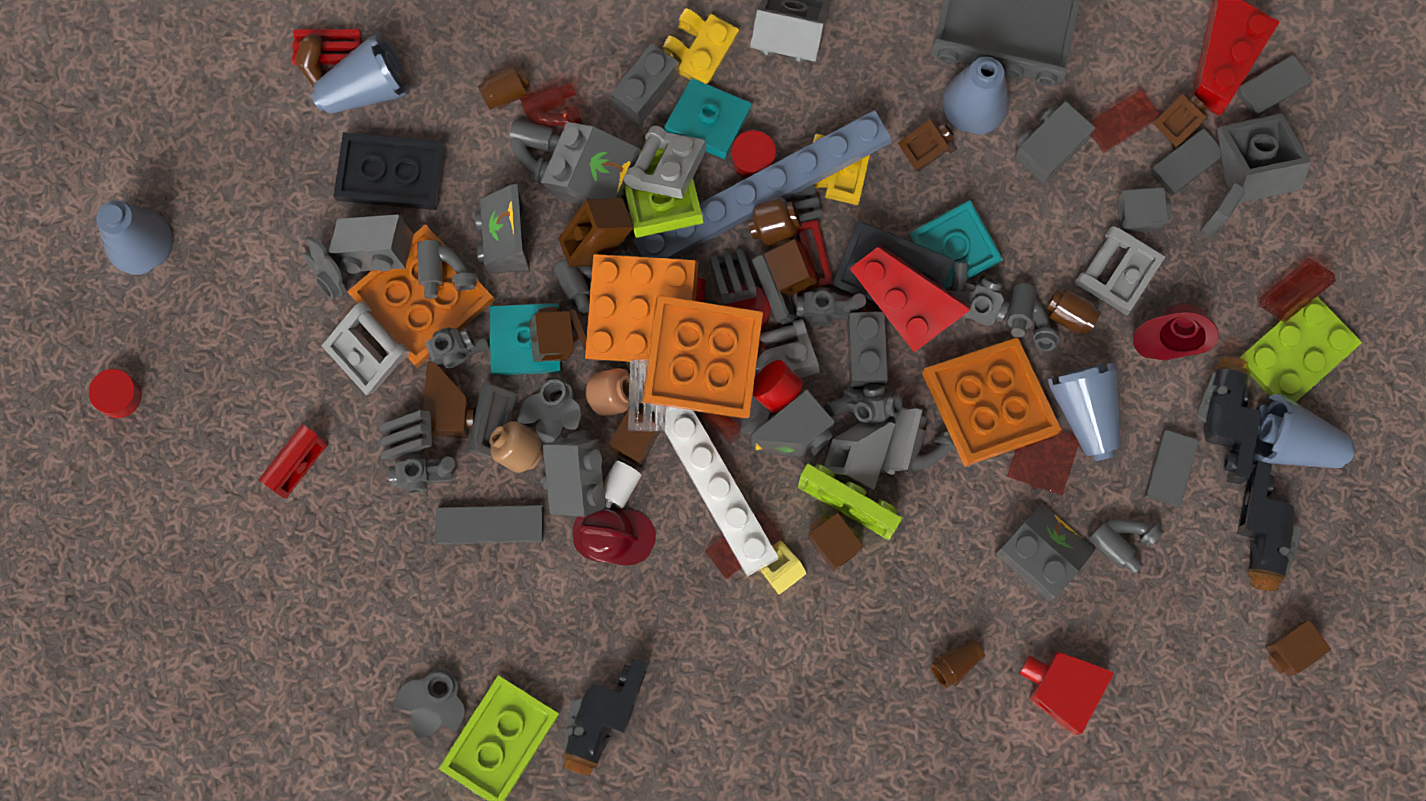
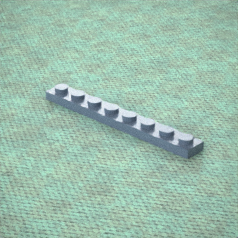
(778, 180)

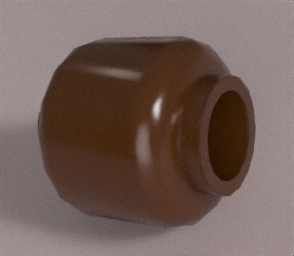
(774, 221)

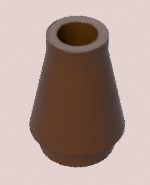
(956, 663)

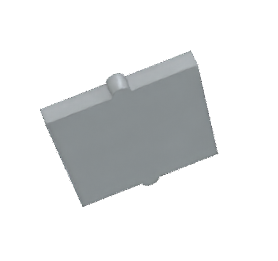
(902, 441)

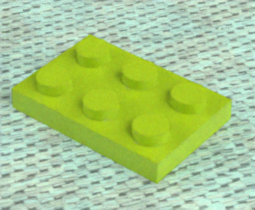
(660, 213)
(1300, 351)
(849, 500)
(499, 741)

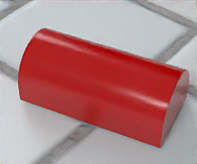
(293, 461)

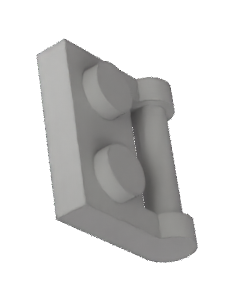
(674, 168)
(1129, 277)
(796, 355)
(358, 356)

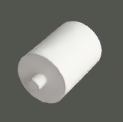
(620, 484)

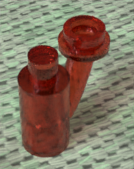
(540, 102)

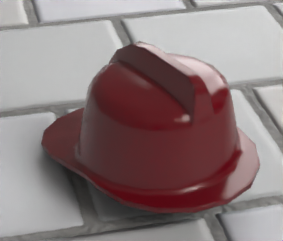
(1176, 334)
(614, 536)

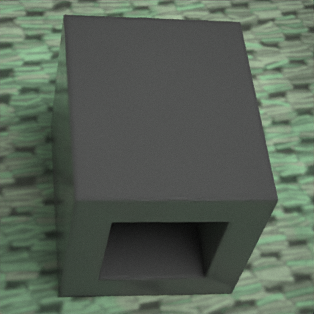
(1143, 210)

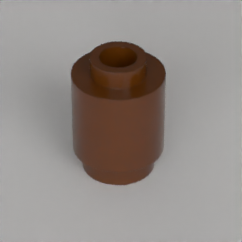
(503, 87)
(1073, 311)

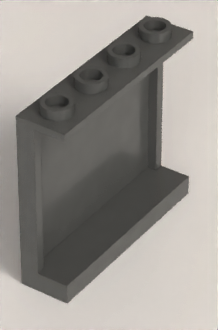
(1023, 35)

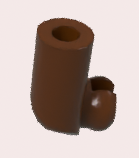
(308, 56)

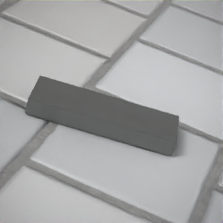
(489, 524)

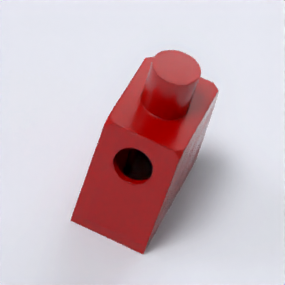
(1066, 688)

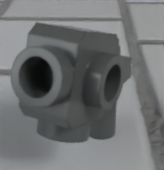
(985, 298)
(823, 306)
(451, 346)
(870, 404)
(417, 473)

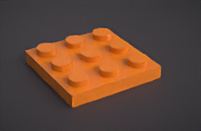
(625, 300)
(404, 312)
(702, 357)
(991, 401)

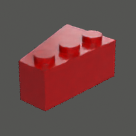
(1230, 48)
(908, 297)

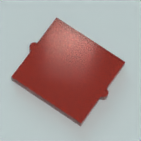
(1045, 463)

